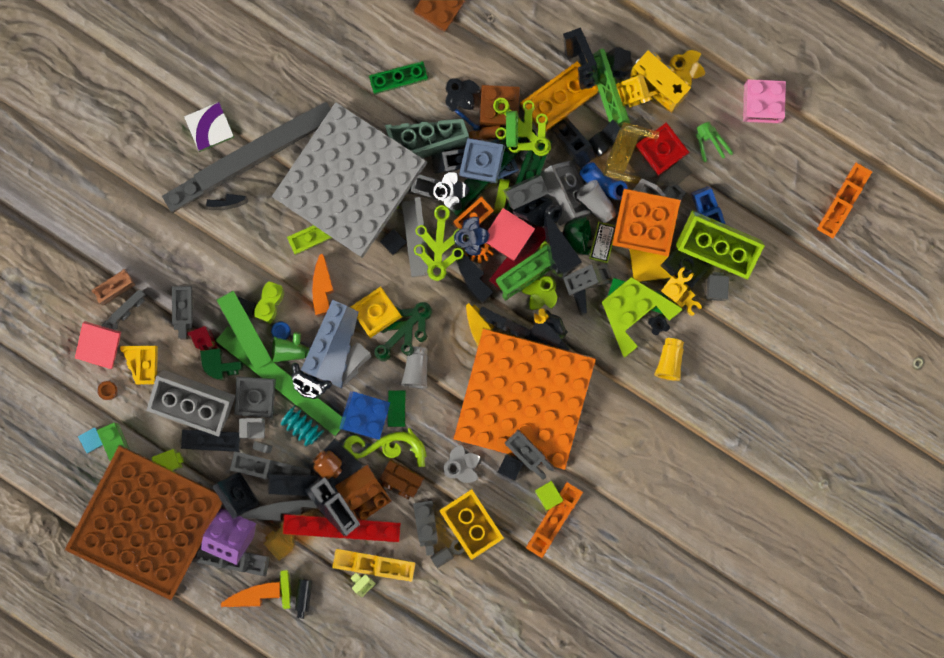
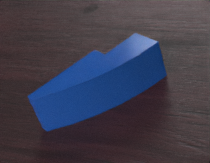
(706, 204)

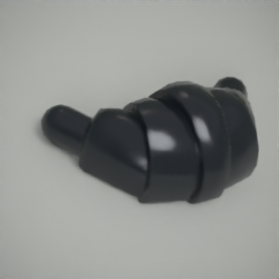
(307, 384)

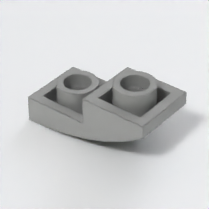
(357, 357)

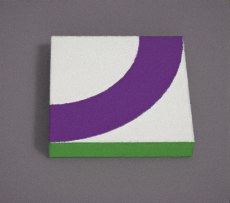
(209, 127)

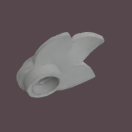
(465, 464)

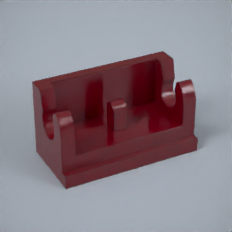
(202, 337)

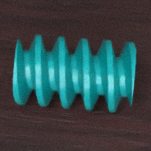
(301, 427)

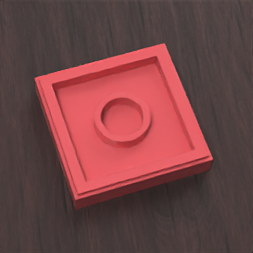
(509, 234)
(97, 345)

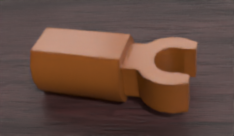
(486, 133)

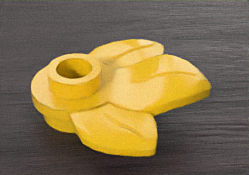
(690, 67)

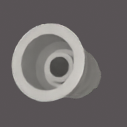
(596, 200)
(416, 369)

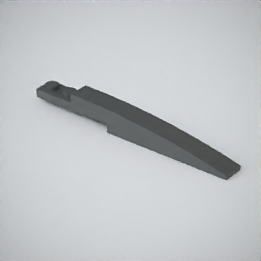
(246, 157)

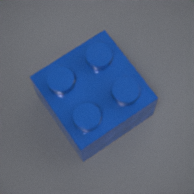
(364, 415)

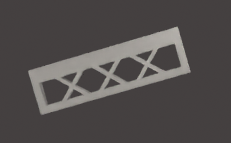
(412, 218)

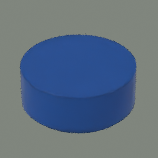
(281, 330)

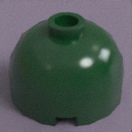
(578, 235)

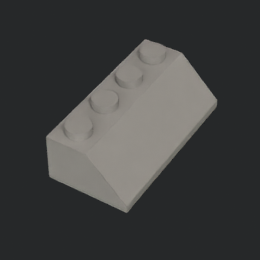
(190, 402)

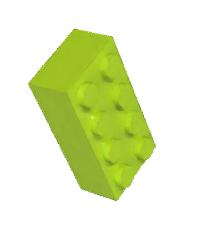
(720, 245)

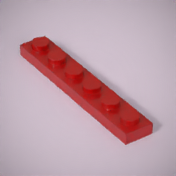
(323, 528)

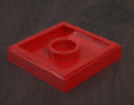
(664, 151)

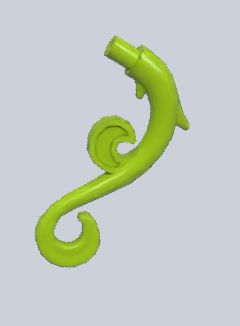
(410, 437)

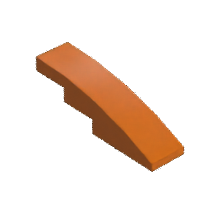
(844, 200)

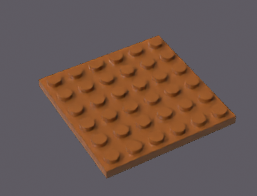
(144, 522)

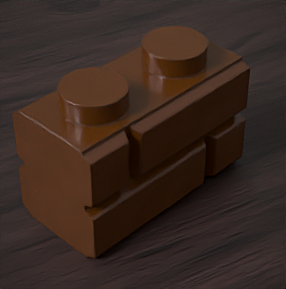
(402, 479)

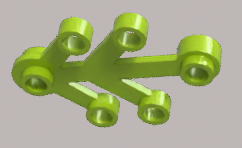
(525, 129)
(438, 247)

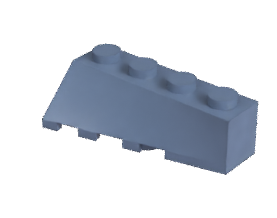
(330, 347)

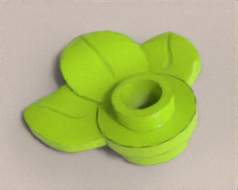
(539, 295)

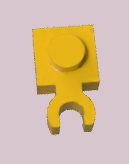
(676, 286)
(686, 299)

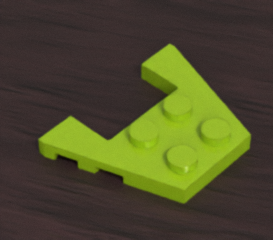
(630, 304)

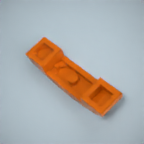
(554, 520)

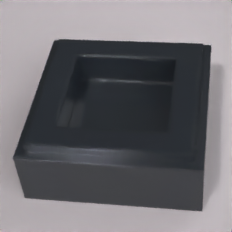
(393, 242)

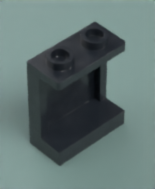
(576, 45)

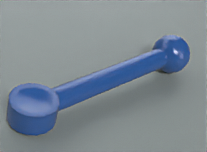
(475, 127)

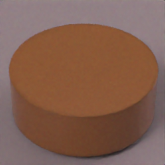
(107, 390)

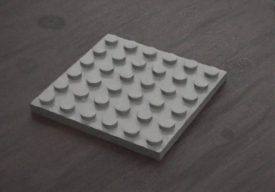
(349, 179)

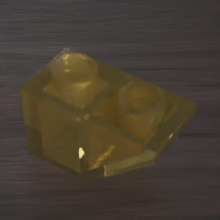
(280, 544)

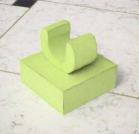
(362, 584)

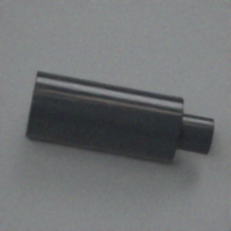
(303, 597)

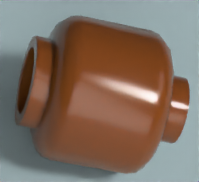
(327, 464)

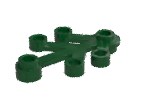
(405, 328)

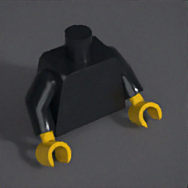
(548, 330)

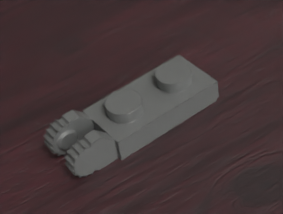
(528, 453)

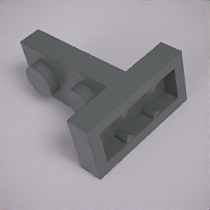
(587, 278)

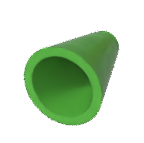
(286, 350)

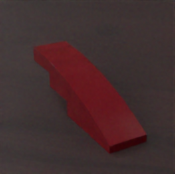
(529, 249)

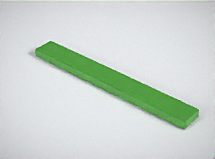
(313, 407)

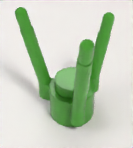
(707, 133)

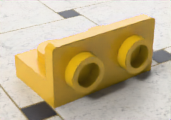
(634, 91)

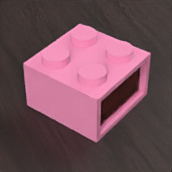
(764, 101)

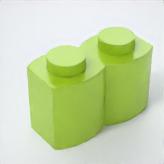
(271, 297)

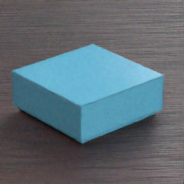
(90, 440)

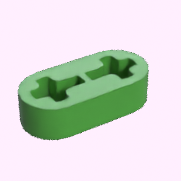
(511, 128)

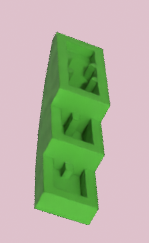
(244, 329)

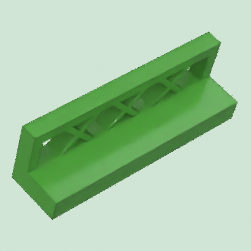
(609, 91)
(524, 273)

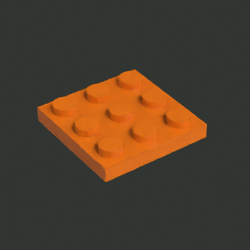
(646, 222)

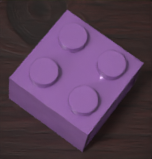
(228, 536)

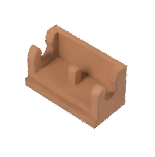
(113, 287)

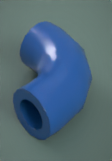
(611, 187)

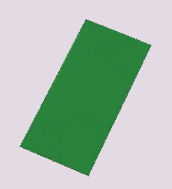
(396, 410)

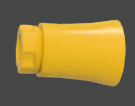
(670, 360)

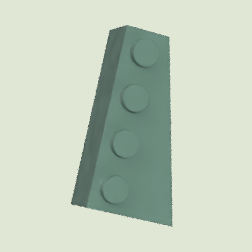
(429, 138)

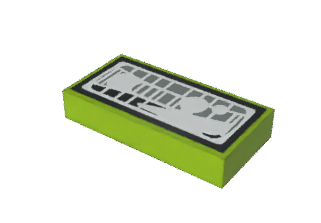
(602, 242)

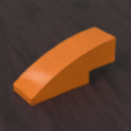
(321, 287)
(253, 595)

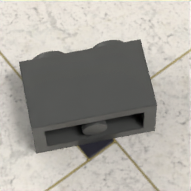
(525, 191)

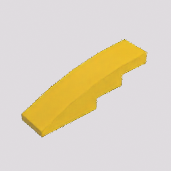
(373, 565)

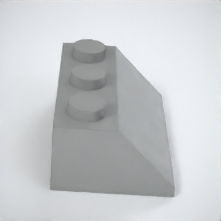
(563, 185)

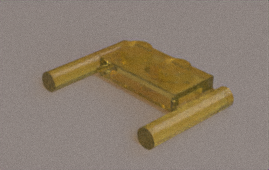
(623, 149)

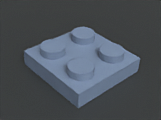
(482, 160)

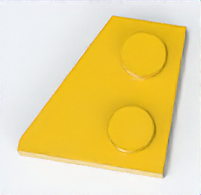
(142, 363)

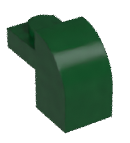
(213, 365)

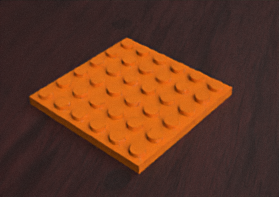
(524, 389)

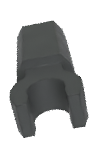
(445, 555)

